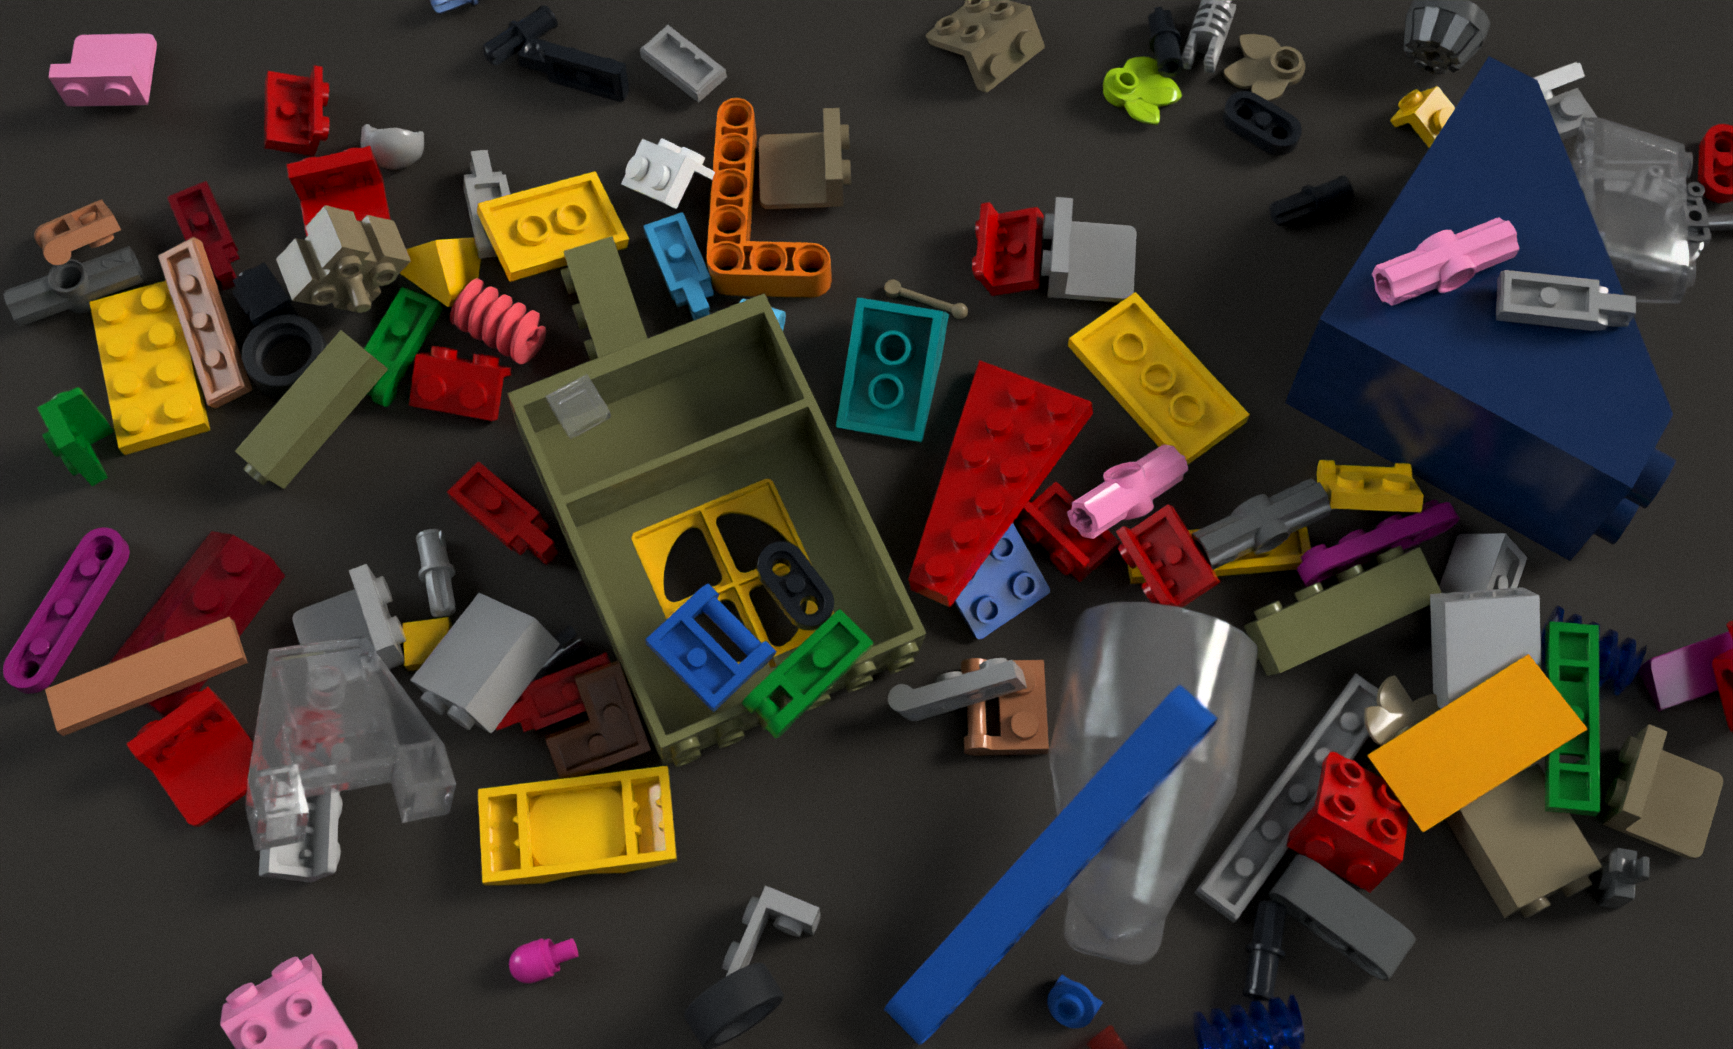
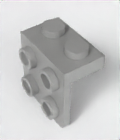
(1088, 257)
(355, 614)

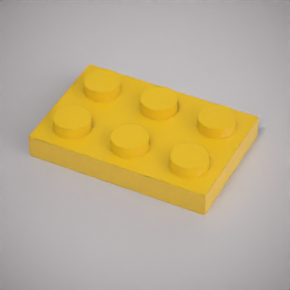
(542, 222)

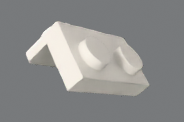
(663, 171)

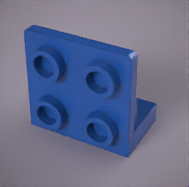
(1001, 586)

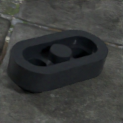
(1263, 123)
(796, 587)

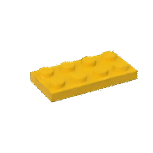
(147, 369)
(1157, 379)

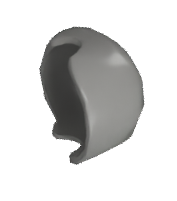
(393, 146)

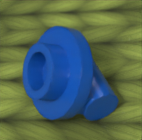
(1072, 1003)

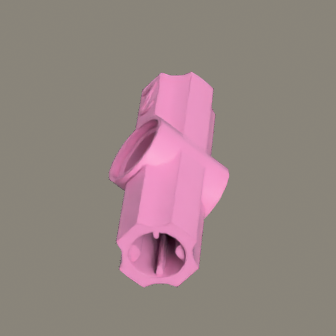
(1445, 261)
(1127, 491)

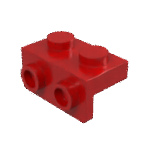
(295, 112)
(1008, 249)
(458, 384)
(1048, 524)
(1167, 559)

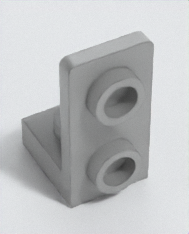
(790, 916)

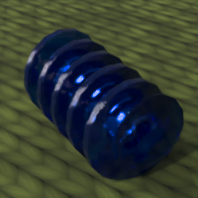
(1615, 661)
(1260, 1029)

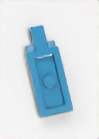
(680, 263)

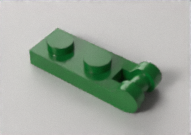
(399, 340)
(808, 672)

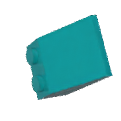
(891, 369)

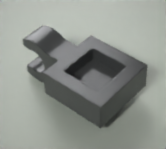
(1619, 876)

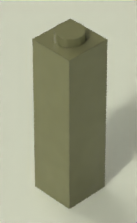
(310, 411)

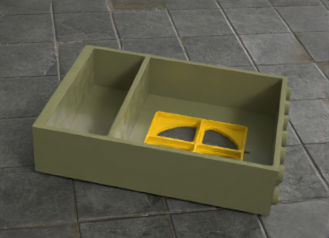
(699, 431)

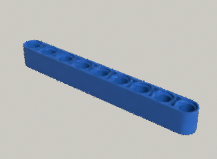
(1051, 864)

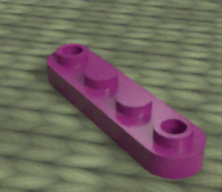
(1358, 547)
(66, 611)

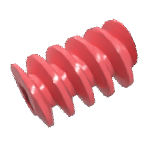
(498, 322)

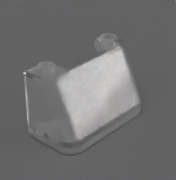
(1639, 206)

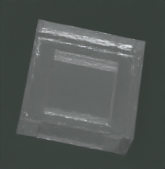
(578, 406)

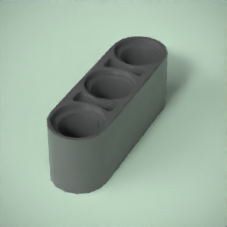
(1343, 917)

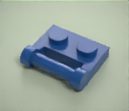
(699, 658)

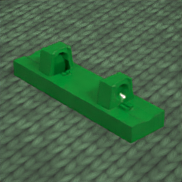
(1574, 672)

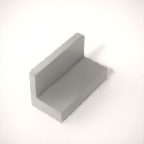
(1483, 563)

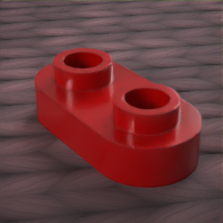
(1717, 166)

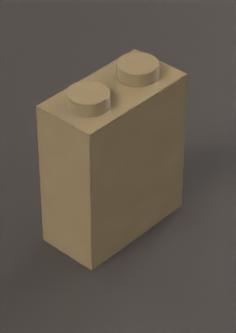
(1523, 848)

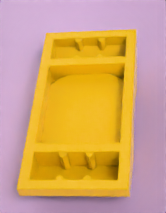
(576, 827)

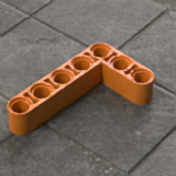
(736, 214)

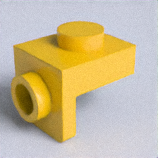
(1425, 112)

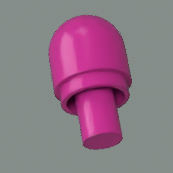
(540, 959)

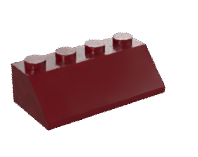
(217, 582)

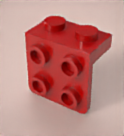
(340, 180)
(197, 756)
(1354, 825)

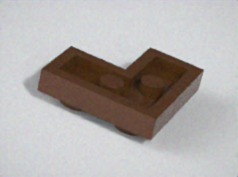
(609, 734)

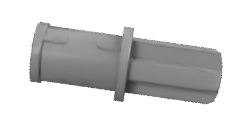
(436, 572)

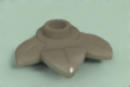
(1263, 66)
(1396, 711)

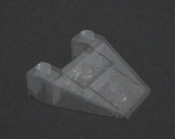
(334, 725)

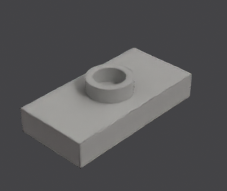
(683, 63)

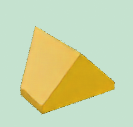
(443, 267)

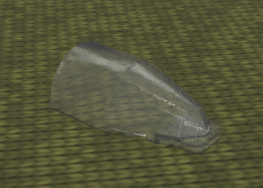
(1115, 676)

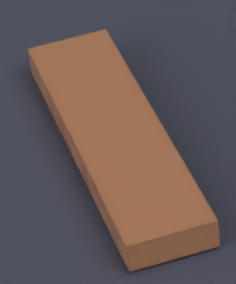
(205, 323)
(145, 676)

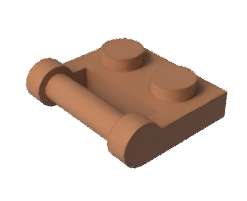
(84, 226)
(1020, 716)

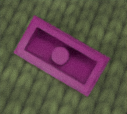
(1684, 672)

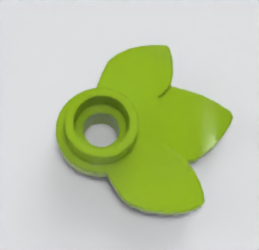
(1140, 89)

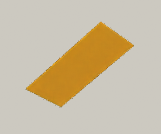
(1476, 742)

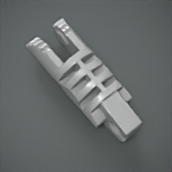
(1208, 33)

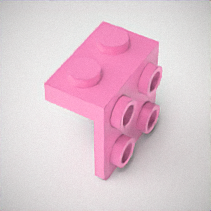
(107, 70)
(286, 1012)

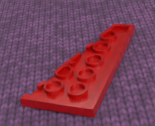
(998, 459)

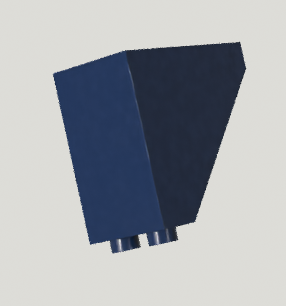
(1502, 414)

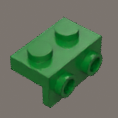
(72, 428)

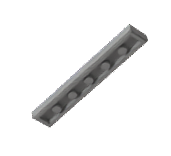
(1266, 832)

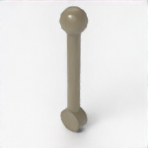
(893, 290)

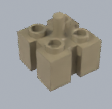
(343, 260)

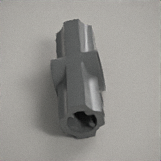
(73, 286)
(1262, 523)

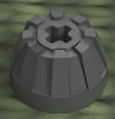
(1444, 33)

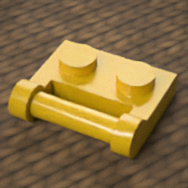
(1370, 487)

